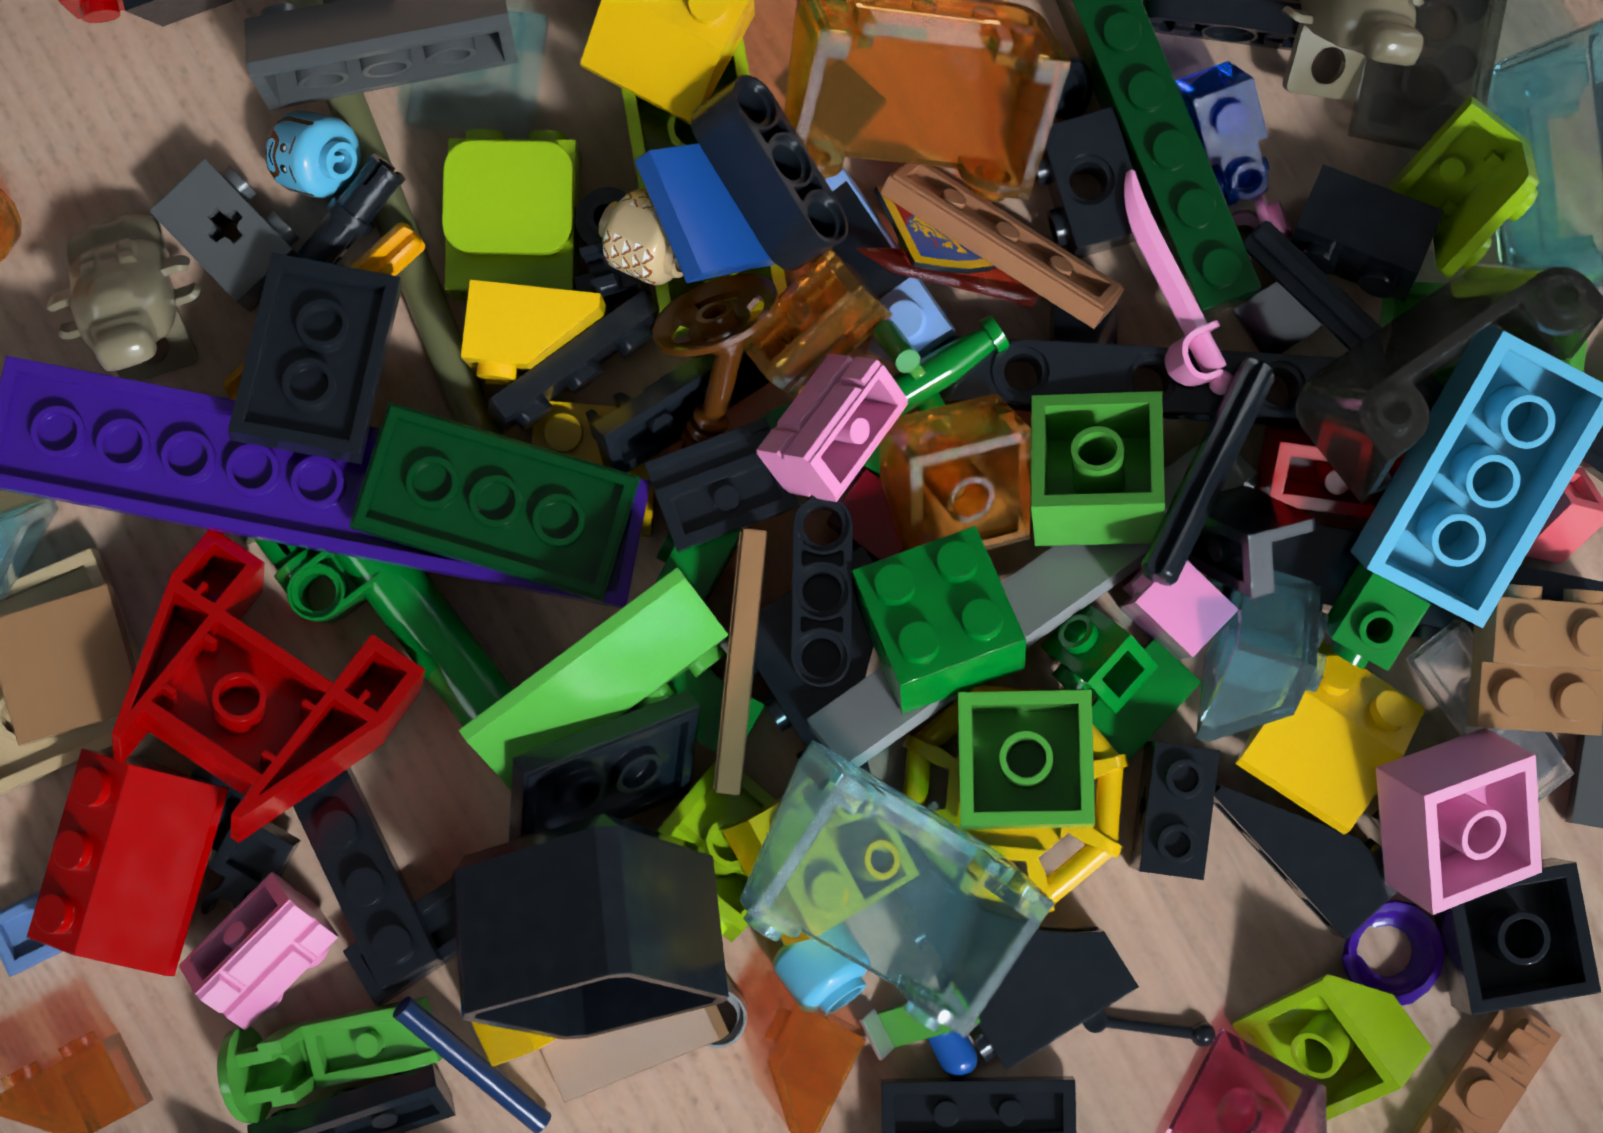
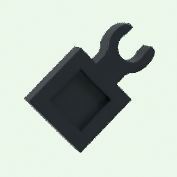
(249, 863)

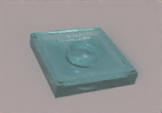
(487, 98)

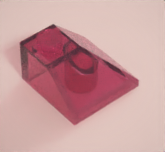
(1249, 1093)

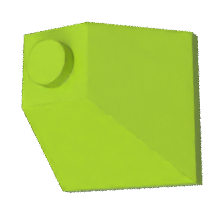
(1340, 1036)

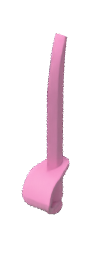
(1179, 298)

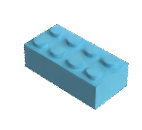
(1482, 475)

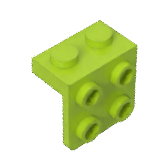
(1476, 174)

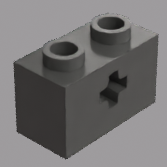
(196, 217)

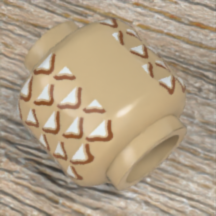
(637, 240)

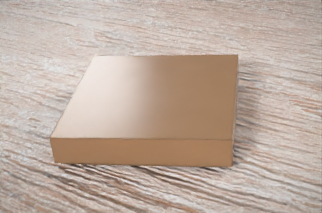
(65, 664)

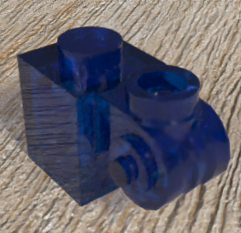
(1229, 125)

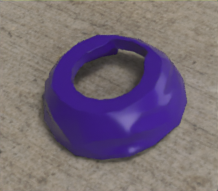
(1425, 959)

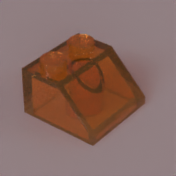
(959, 471)

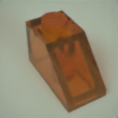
(810, 1062)

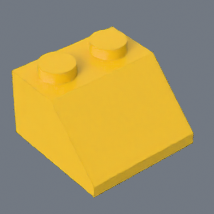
(666, 48)
(522, 325)
(1334, 742)

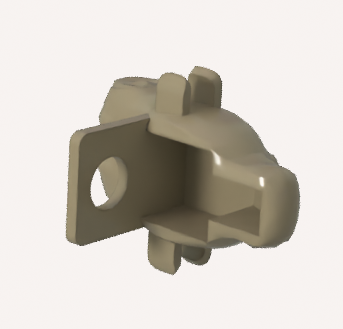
(1358, 30)
(127, 298)

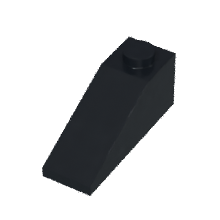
(1327, 870)

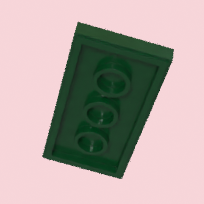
(495, 502)

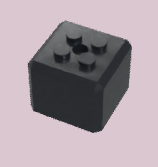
(587, 930)

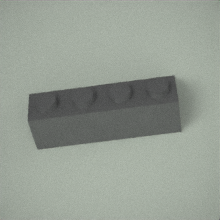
(371, 46)

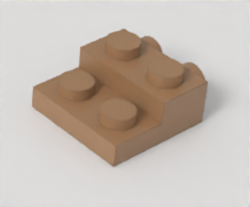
(1539, 663)

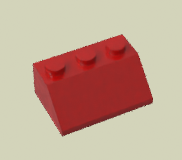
(127, 862)

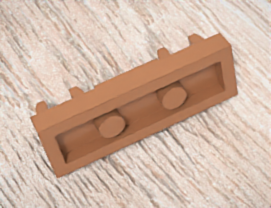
(1490, 1075)

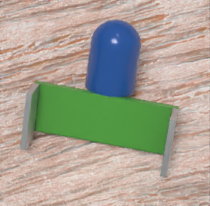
(897, 1028)

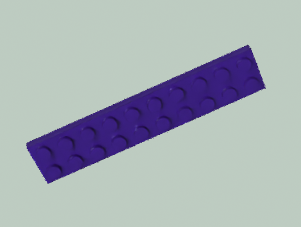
(172, 461)

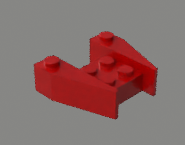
(247, 703)

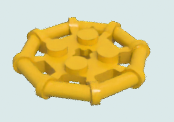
(1024, 844)

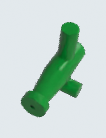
(926, 377)

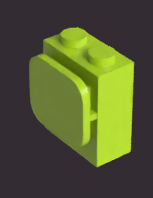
(511, 210)

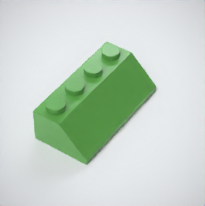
(603, 674)

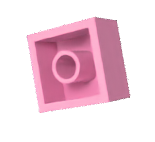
(1459, 820)

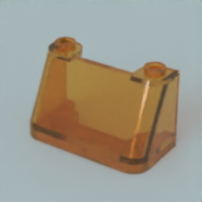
(927, 87)

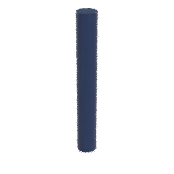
(471, 1064)

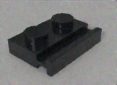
(717, 487)

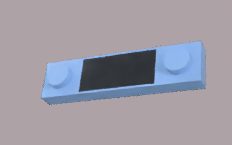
(906, 297)

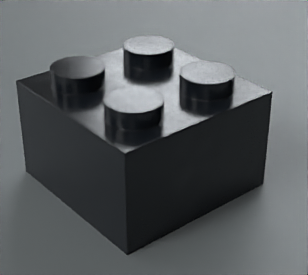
(1520, 944)

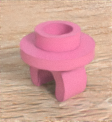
(1265, 212)

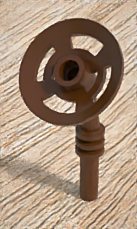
(718, 329)

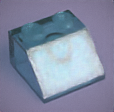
(1262, 659)

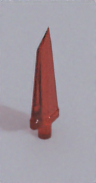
(989, 283)

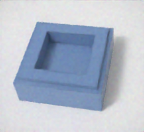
(16, 949)

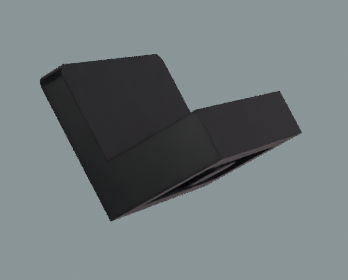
(1239, 539)

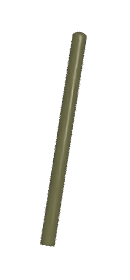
(418, 278)

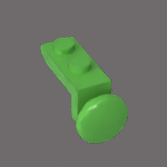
(314, 1055)

